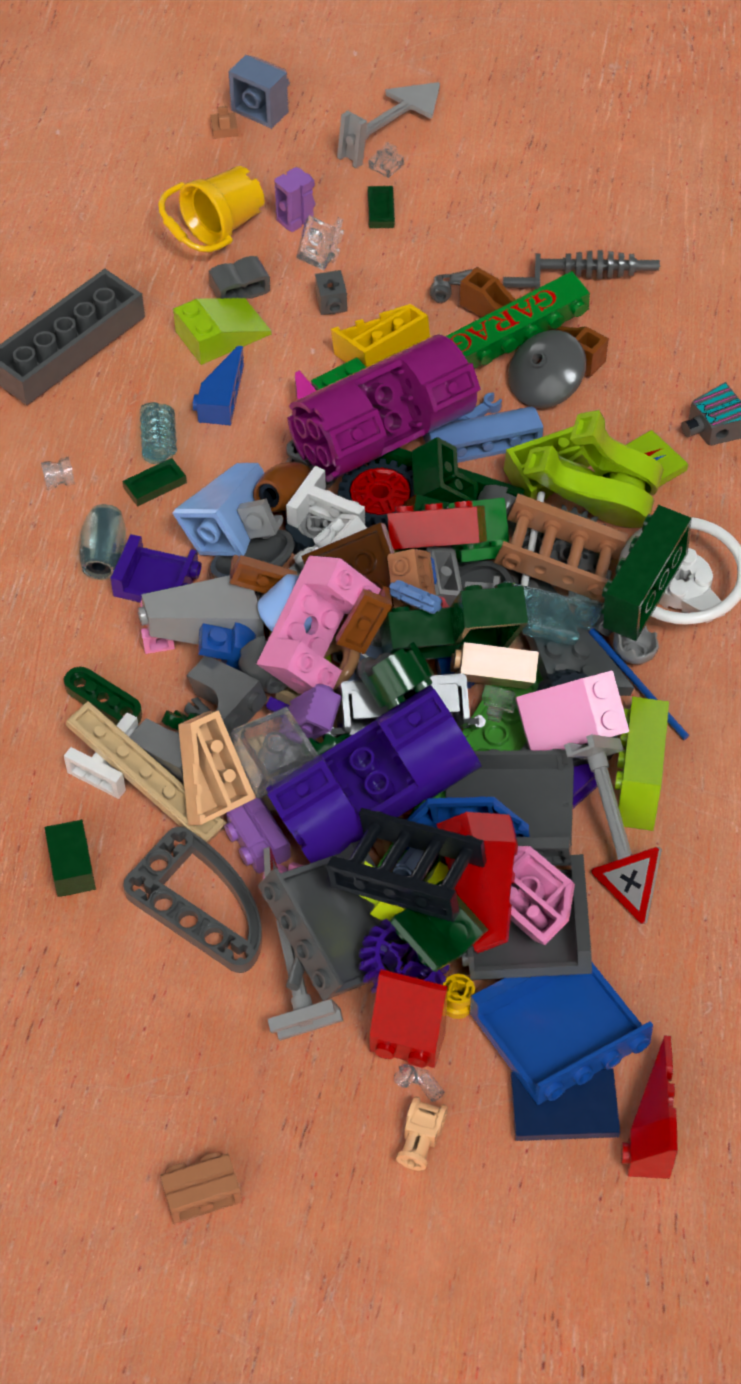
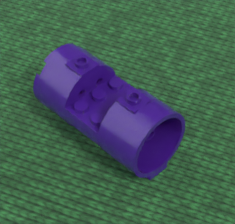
(382, 768)

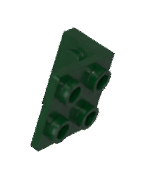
(437, 939)

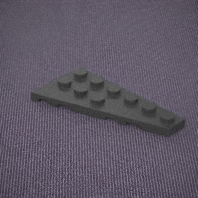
(583, 657)

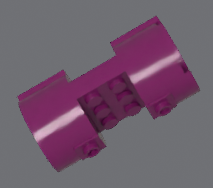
(383, 406)

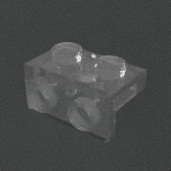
(320, 242)

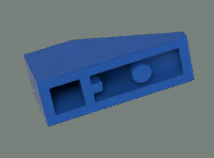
(220, 390)

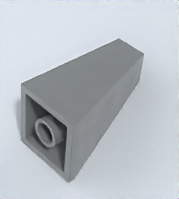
(181, 610)

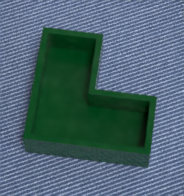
(476, 617)

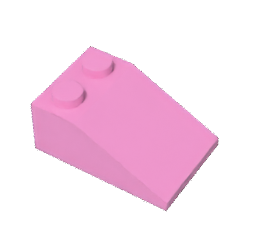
(572, 712)

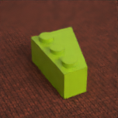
(517, 456)

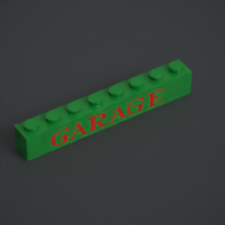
(521, 319)

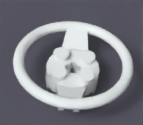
(693, 582)

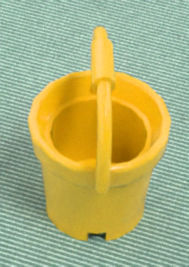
(214, 207)

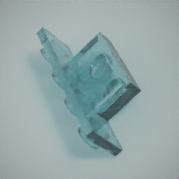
(557, 616)

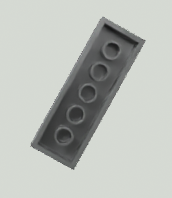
(68, 335)

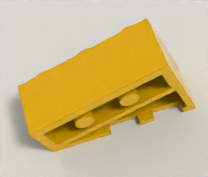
(382, 336)

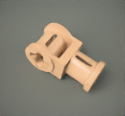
(422, 1129)

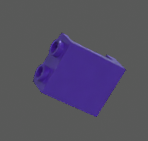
(150, 570)

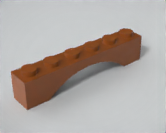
(485, 293)

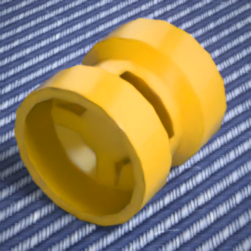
(459, 1003)

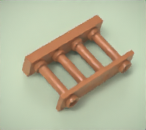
(567, 527)

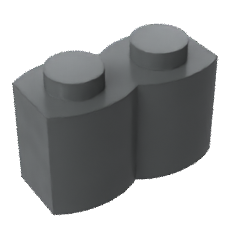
(240, 280)

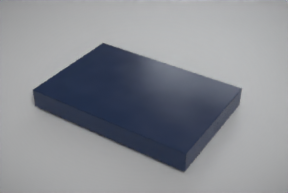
(578, 1113)

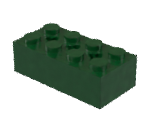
(646, 572)

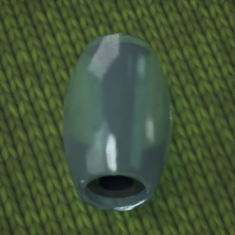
(101, 541)

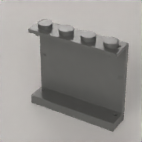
(535, 788)

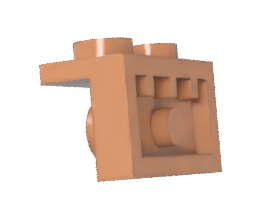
(413, 568)

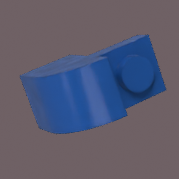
(224, 642)

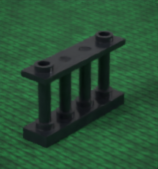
(400, 890)

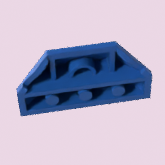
(440, 809)

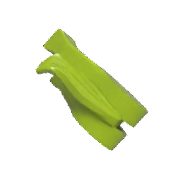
(622, 479)

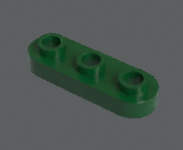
(98, 688)

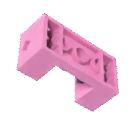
(324, 593)

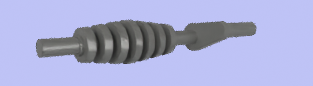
(588, 264)

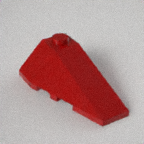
(653, 1134)

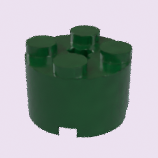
(398, 676)

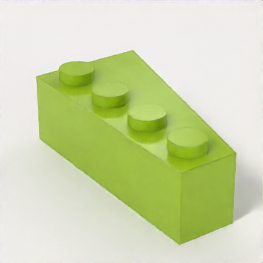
(642, 762)

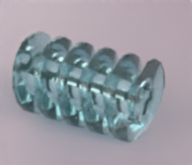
(157, 432)

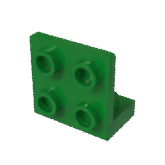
(495, 529)

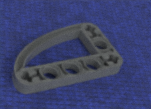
(171, 918)

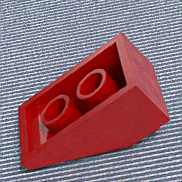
(408, 1019)

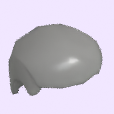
(636, 651)

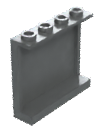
(323, 923)
(523, 957)

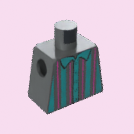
(715, 416)

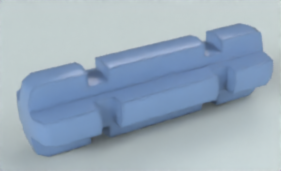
(415, 597)

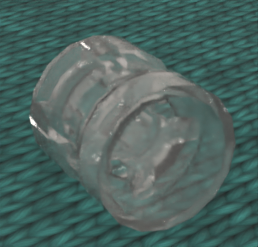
(58, 473)

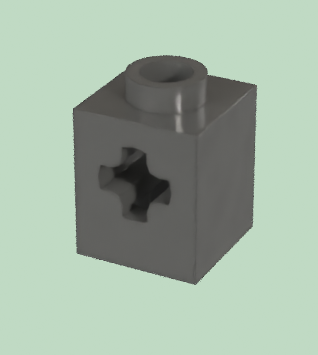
(334, 298)

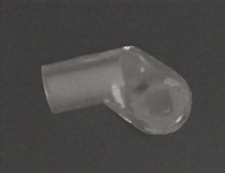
(420, 1076)

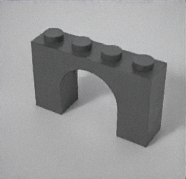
(231, 690)

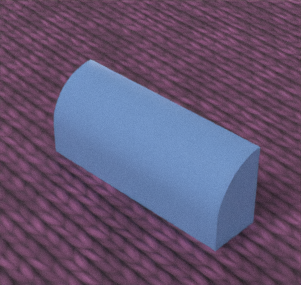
(490, 433)

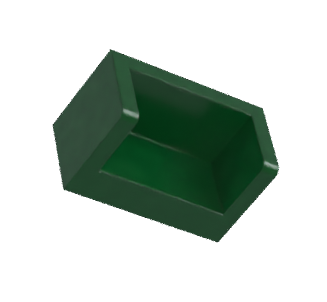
(70, 858)

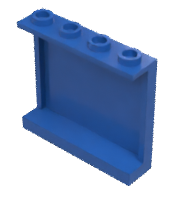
(558, 1029)

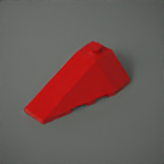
(489, 887)

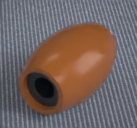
(280, 484)

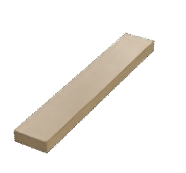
(138, 768)

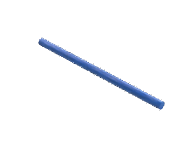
(635, 680)

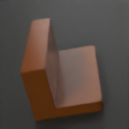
(255, 573)
(365, 620)

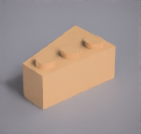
(211, 769)

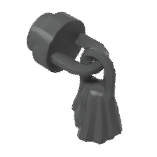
(441, 290)

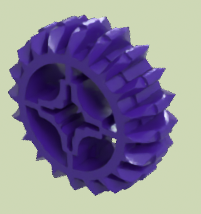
(379, 951)

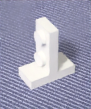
(315, 499)
(95, 769)

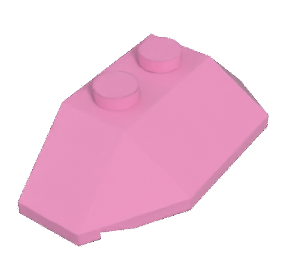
(539, 896)

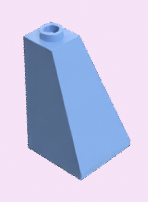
(212, 514)

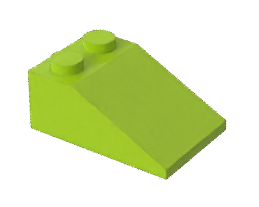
(218, 326)

